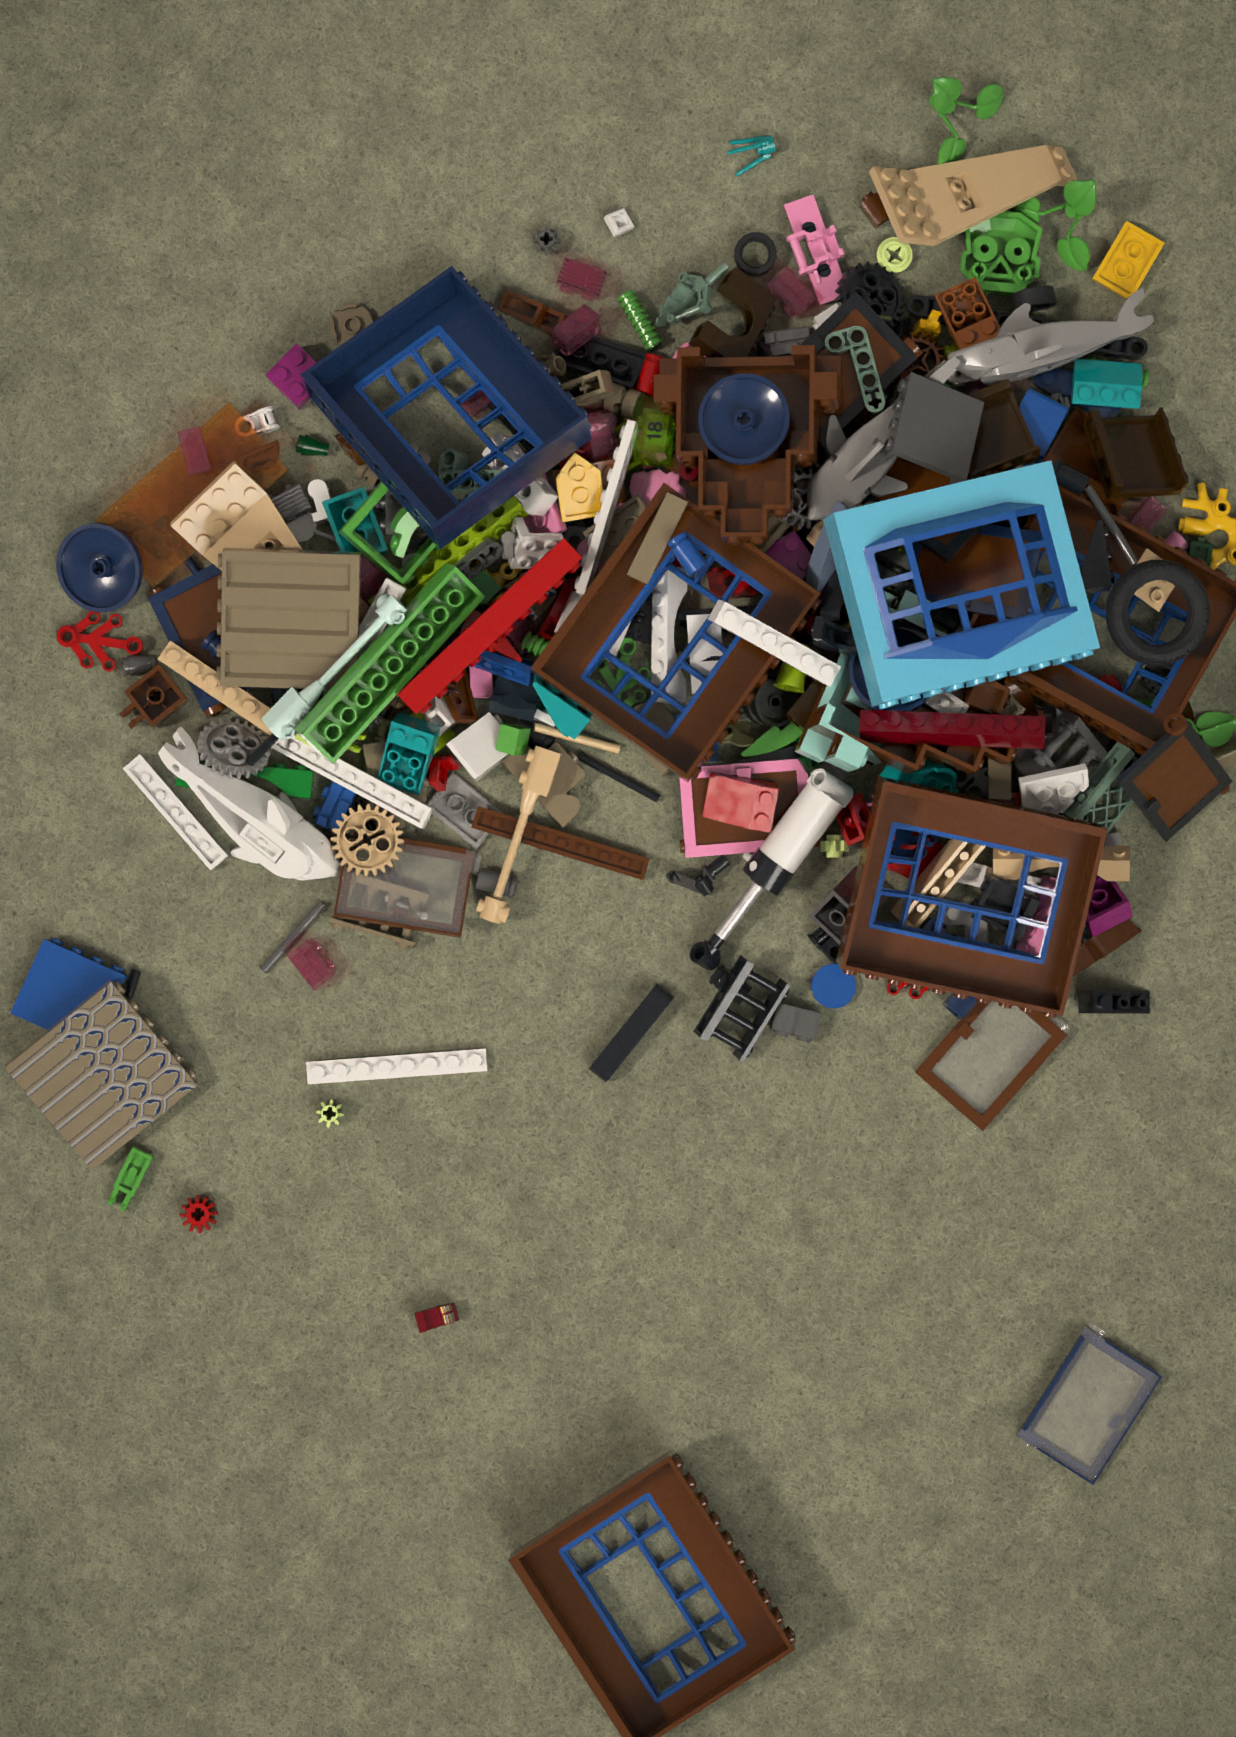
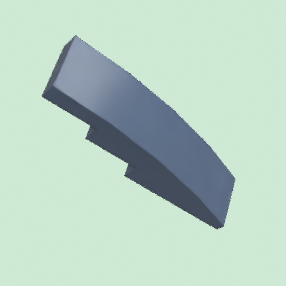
(821, 562)

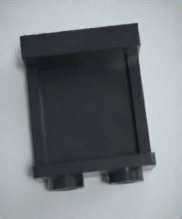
(1000, 896)

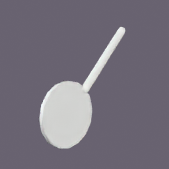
(304, 529)

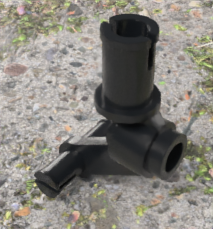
(703, 883)

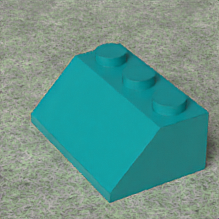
(1106, 383)
(338, 512)

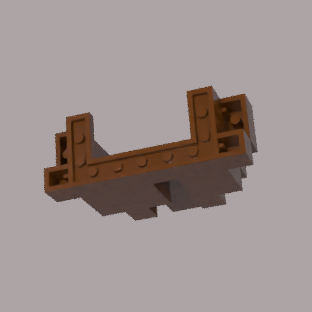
(748, 492)

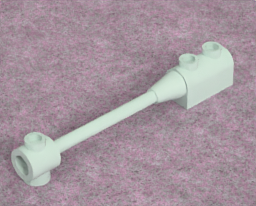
(296, 705)

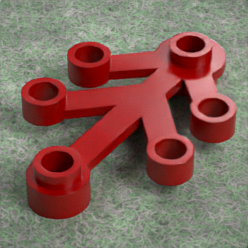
(96, 640)

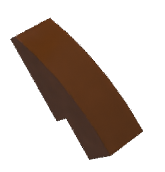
(530, 312)

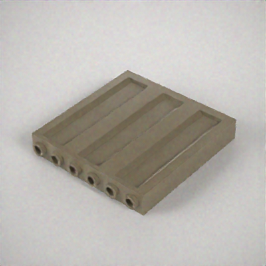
(286, 615)

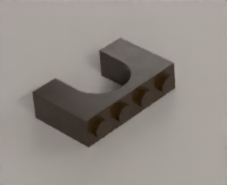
(755, 305)

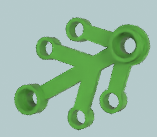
(612, 682)

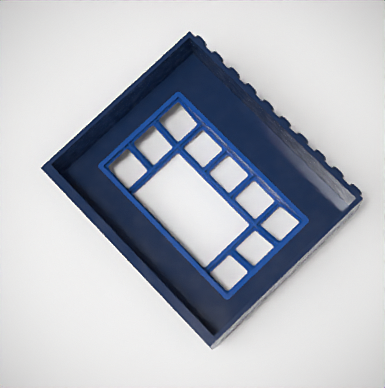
(491, 359)

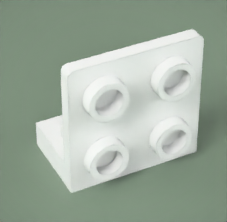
(529, 546)

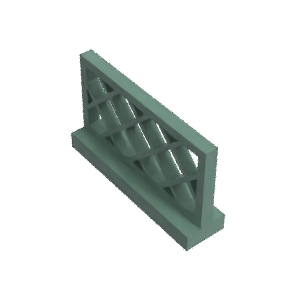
(1099, 784)

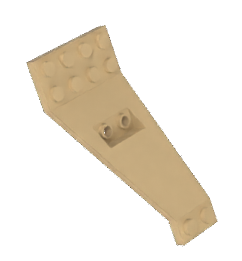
(951, 197)
(233, 515)

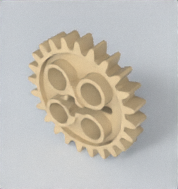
(356, 822)

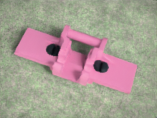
(822, 244)

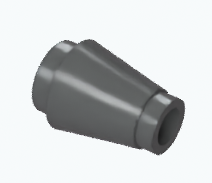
(137, 664)

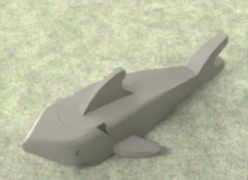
(1032, 348)
(858, 463)

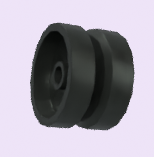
(894, 564)
(770, 704)

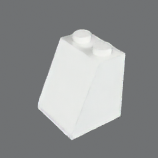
(477, 746)

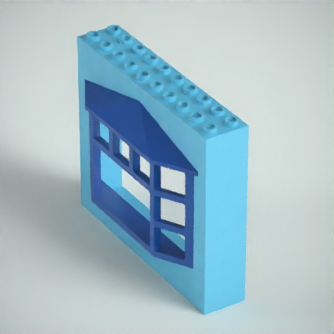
(977, 652)

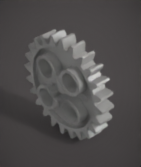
(228, 747)

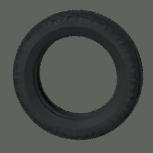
(1197, 612)

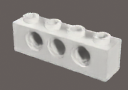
(535, 497)

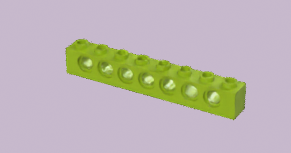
(489, 527)

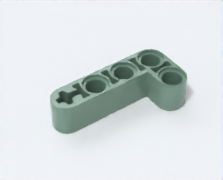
(861, 370)
(454, 463)

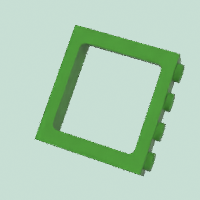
(400, 576)

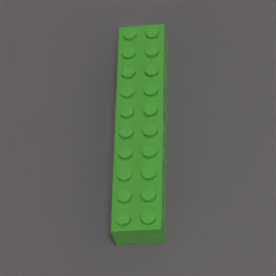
(389, 663)

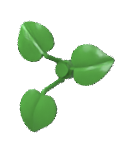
(944, 101)
(1080, 201)
(1213, 726)

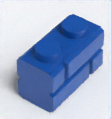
(337, 801)

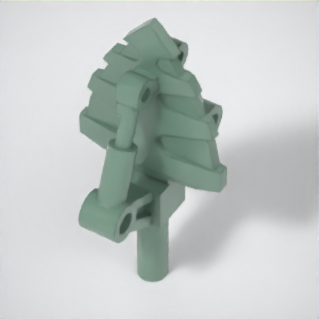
(689, 301)

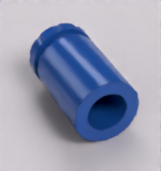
(687, 554)

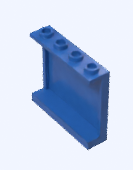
(60, 983)

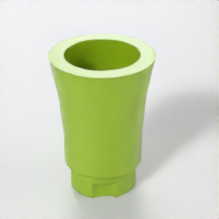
(790, 678)

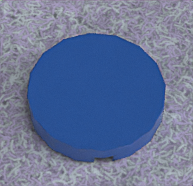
(832, 986)

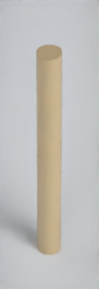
(582, 739)

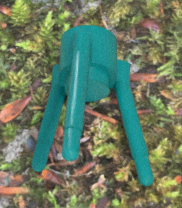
(762, 145)

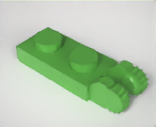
(131, 1176)

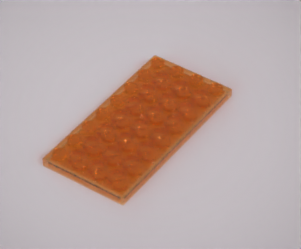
(168, 489)

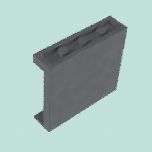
(934, 427)

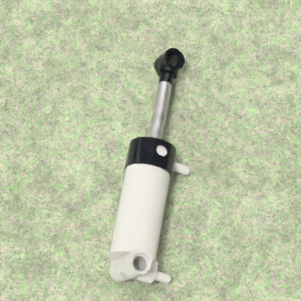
(781, 854)

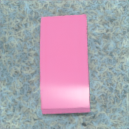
(480, 683)

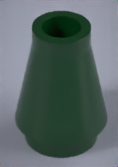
(311, 446)

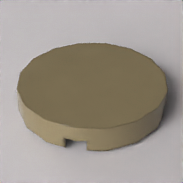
(349, 321)

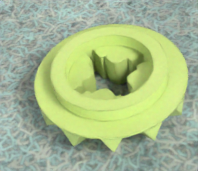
(892, 244)

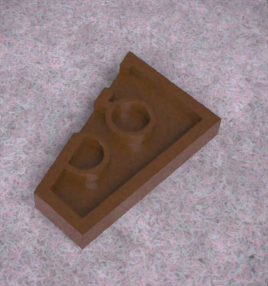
(460, 699)

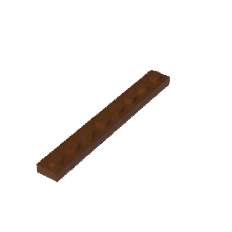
(562, 843)

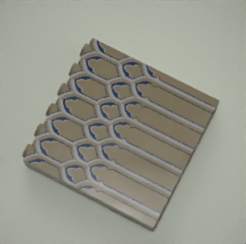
(102, 1074)

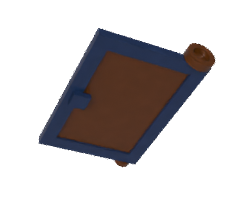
(982, 563)
(187, 617)

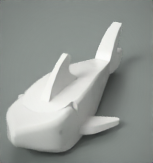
(260, 823)

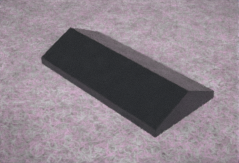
(601, 354)

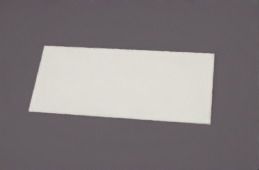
(703, 649)

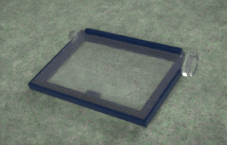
(1088, 1405)

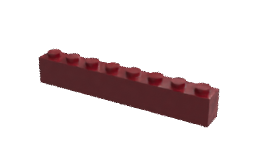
(952, 729)

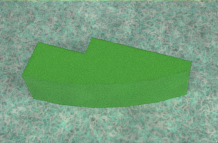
(773, 740)

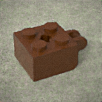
(141, 697)

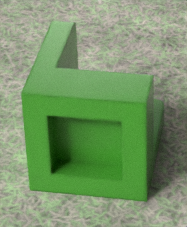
(513, 739)

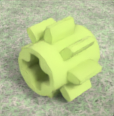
(834, 846)
(334, 1109)

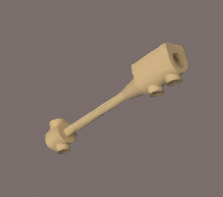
(535, 782)

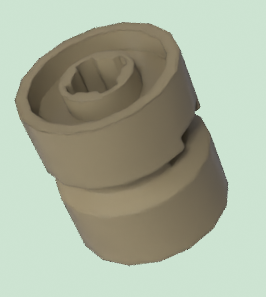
(625, 401)

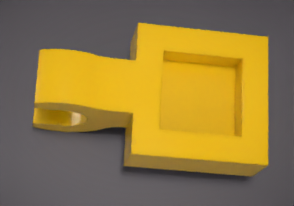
(928, 326)

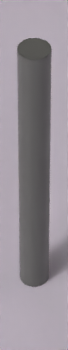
(1112, 526)
(292, 937)

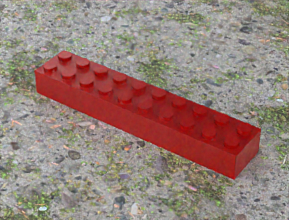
(492, 623)

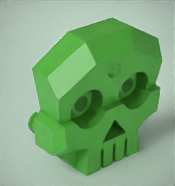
(1002, 236)

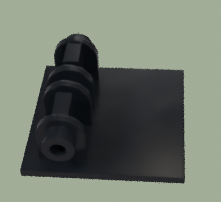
(641, 624)

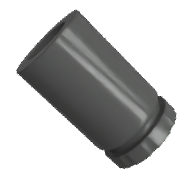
(488, 880)

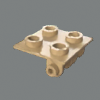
(1156, 591)

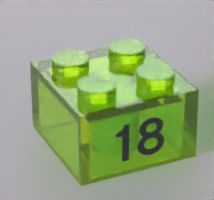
(655, 438)

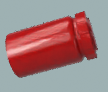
(646, 378)

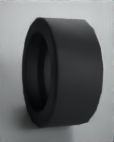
(755, 237)
(1038, 297)

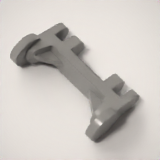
(507, 544)

